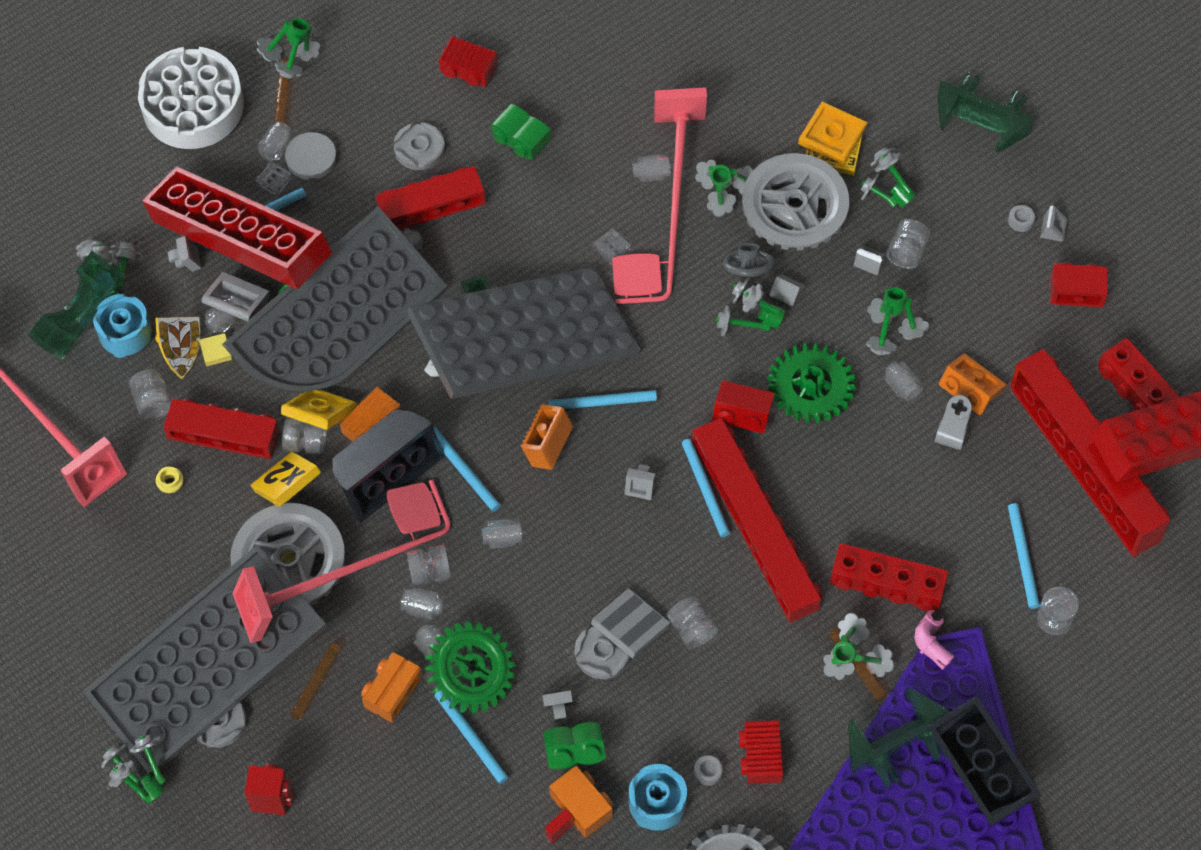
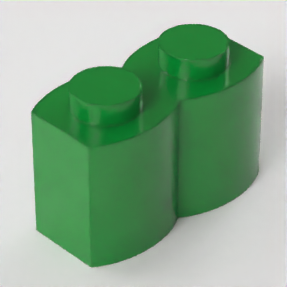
(521, 132)
(574, 745)

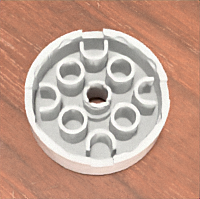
(190, 97)

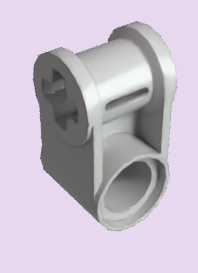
(953, 426)

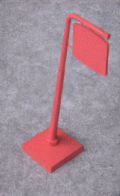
(641, 272)
(90, 471)
(412, 510)

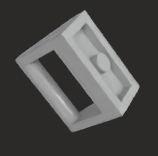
(248, 294)

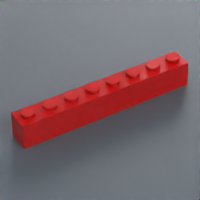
(756, 520)

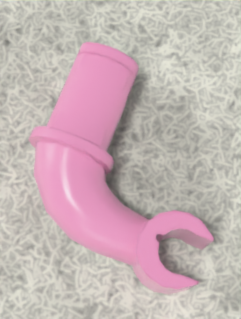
(928, 643)

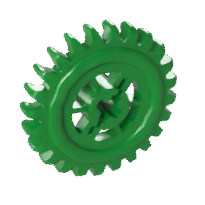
(811, 383)
(494, 679)

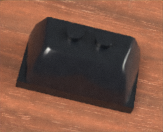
(385, 459)
(984, 761)

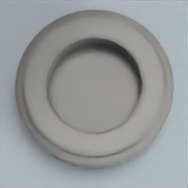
(1021, 218)
(708, 770)

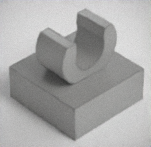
(185, 254)
(640, 482)
(557, 701)

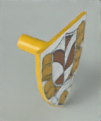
(178, 342)

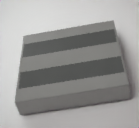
(630, 623)

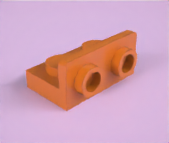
(973, 381)

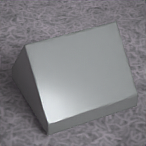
(1053, 225)
(869, 260)
(786, 290)

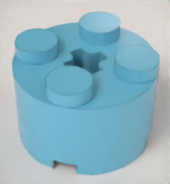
(122, 325)
(653, 813)

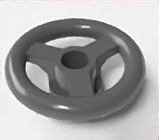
(749, 257)

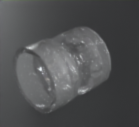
(908, 243)
(150, 394)
(312, 442)
(428, 565)
(1057, 610)
(690, 619)

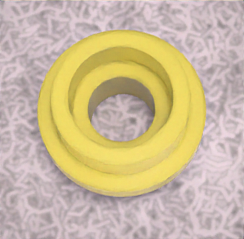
(167, 473)

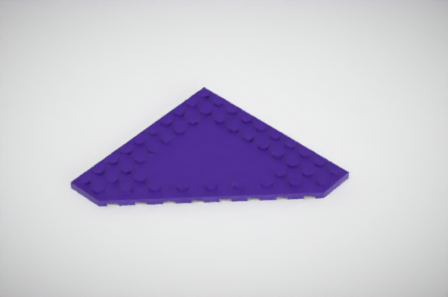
(930, 802)

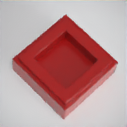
(559, 826)

